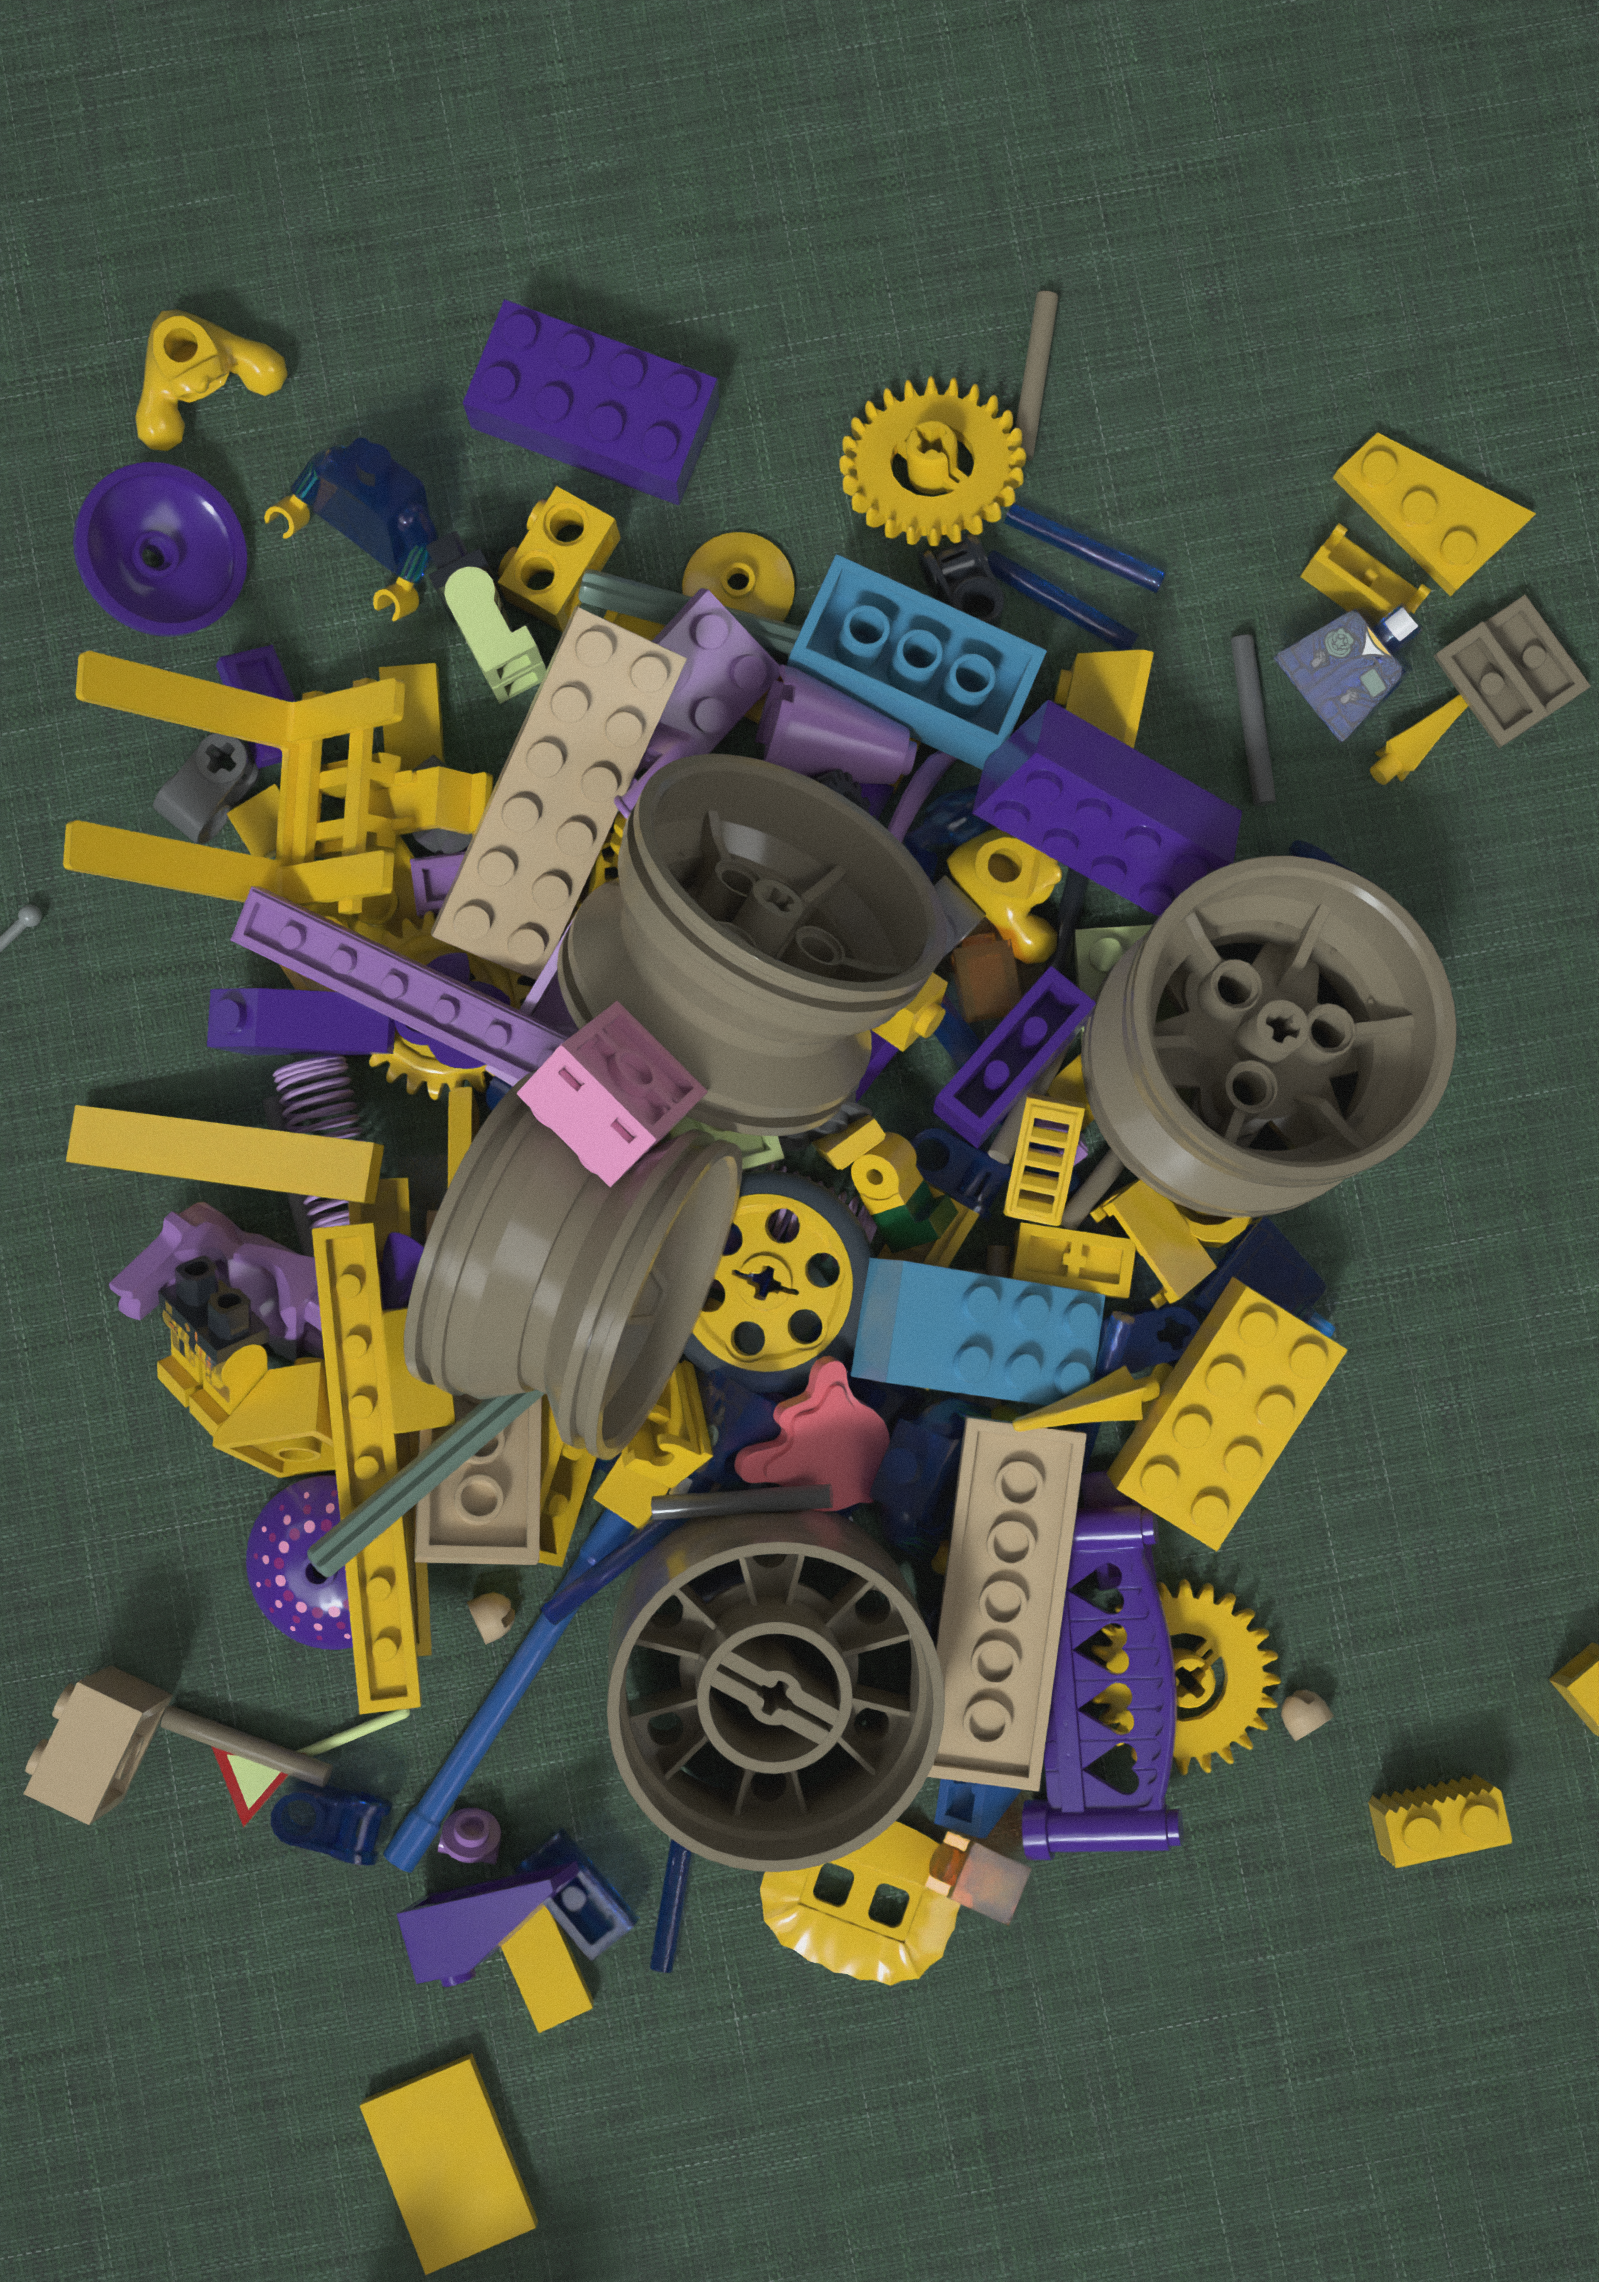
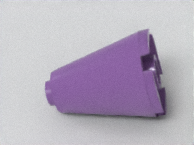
(824, 730)

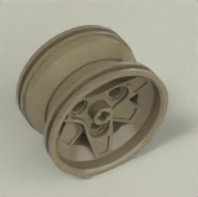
(1309, 923)
(755, 938)
(569, 1281)

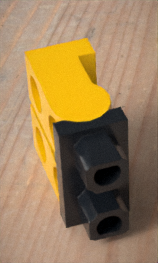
(213, 1343)

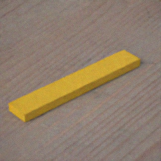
(226, 1154)

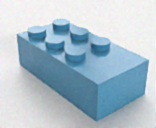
(917, 661)
(975, 1333)

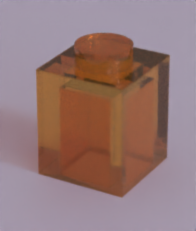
(985, 978)
(977, 1877)

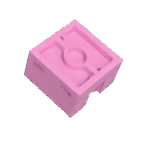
(611, 1093)

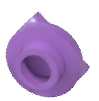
(471, 1836)

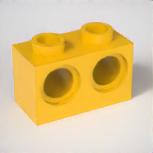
(565, 560)

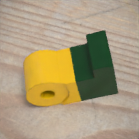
(899, 1195)

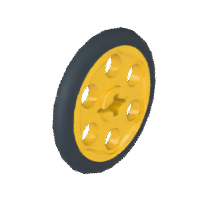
(825, 1227)

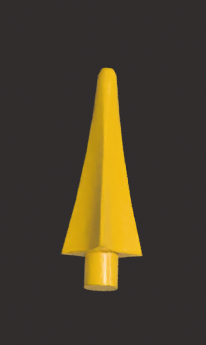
(1410, 747)
(1109, 1399)

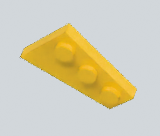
(1431, 510)

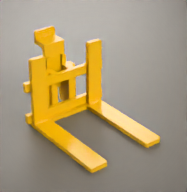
(376, 794)

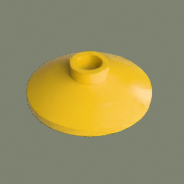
(766, 567)

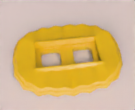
(845, 1934)

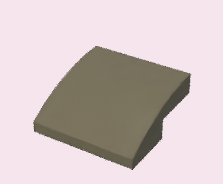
(1512, 671)

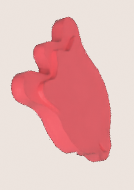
(821, 1440)

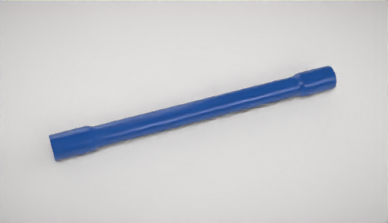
(426, 1817)

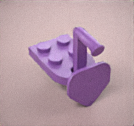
(715, 689)

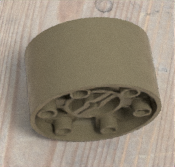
(795, 1701)

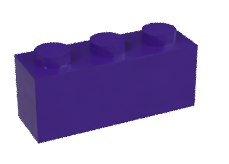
(1014, 1057)

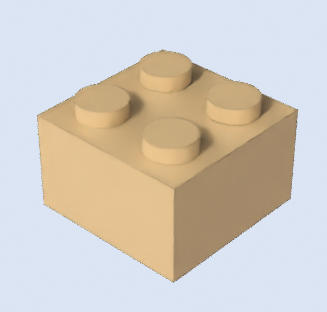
(96, 1743)

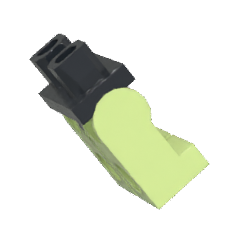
(473, 601)

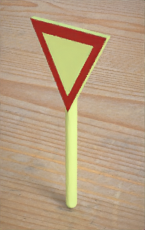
(254, 1783)

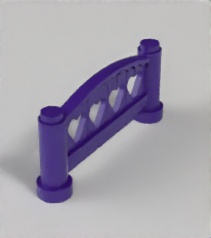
(1080, 1807)

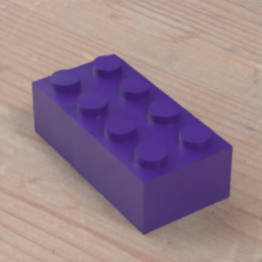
(591, 402)
(1105, 809)

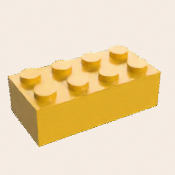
(1225, 1414)

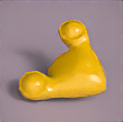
(190, 361)
(1005, 883)

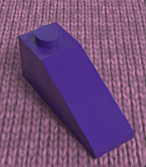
(295, 1023)
(465, 1925)

